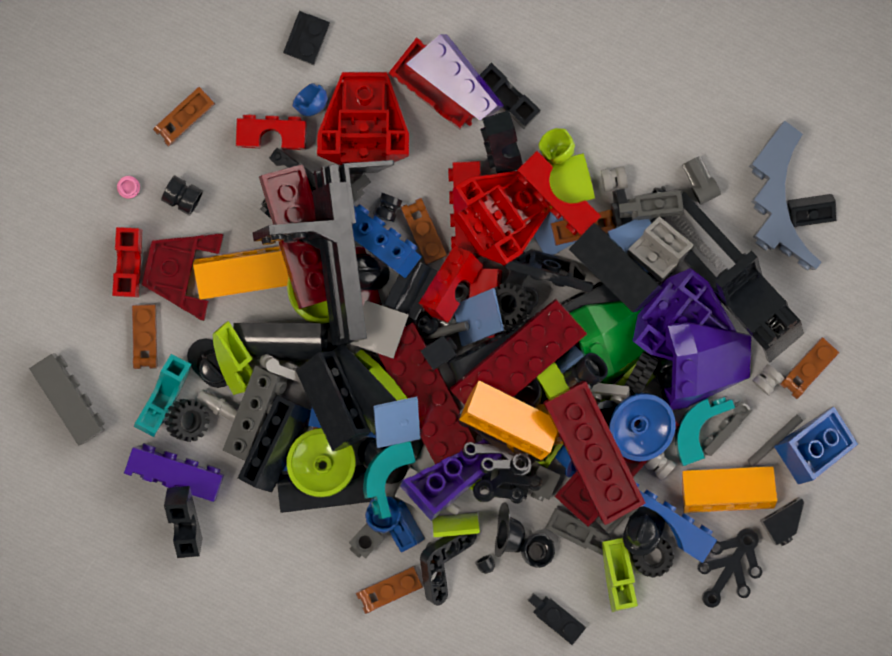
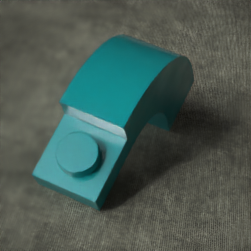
(164, 395)
(687, 434)
(378, 472)

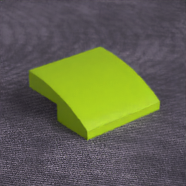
(571, 180)
(455, 524)

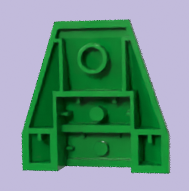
(610, 336)

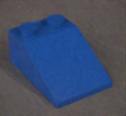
(816, 446)

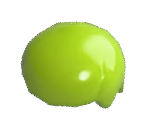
(556, 145)

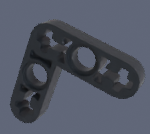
(433, 560)

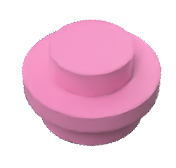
(128, 187)

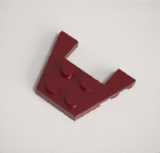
(171, 266)

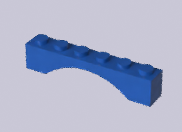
(689, 537)

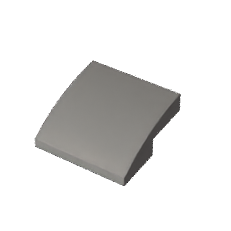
(660, 249)
(383, 329)

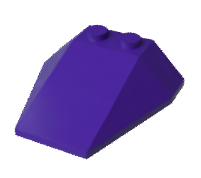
(682, 299)
(704, 362)

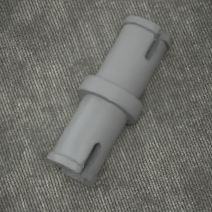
(218, 405)

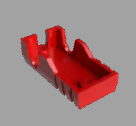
(426, 91)

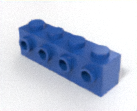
(384, 243)

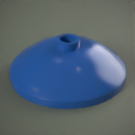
(653, 432)

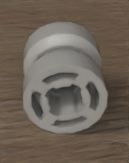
(608, 179)
(768, 379)
(660, 466)

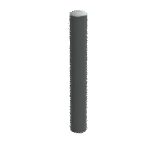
(447, 330)
(779, 436)

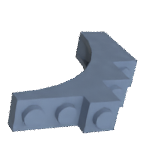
(771, 198)

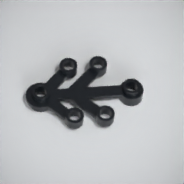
(496, 446)
(507, 477)
(731, 565)

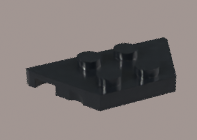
(551, 268)

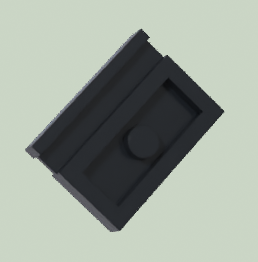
(306, 38)

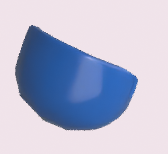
(310, 100)
(385, 524)

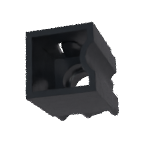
(408, 291)

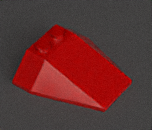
(363, 121)
(498, 214)

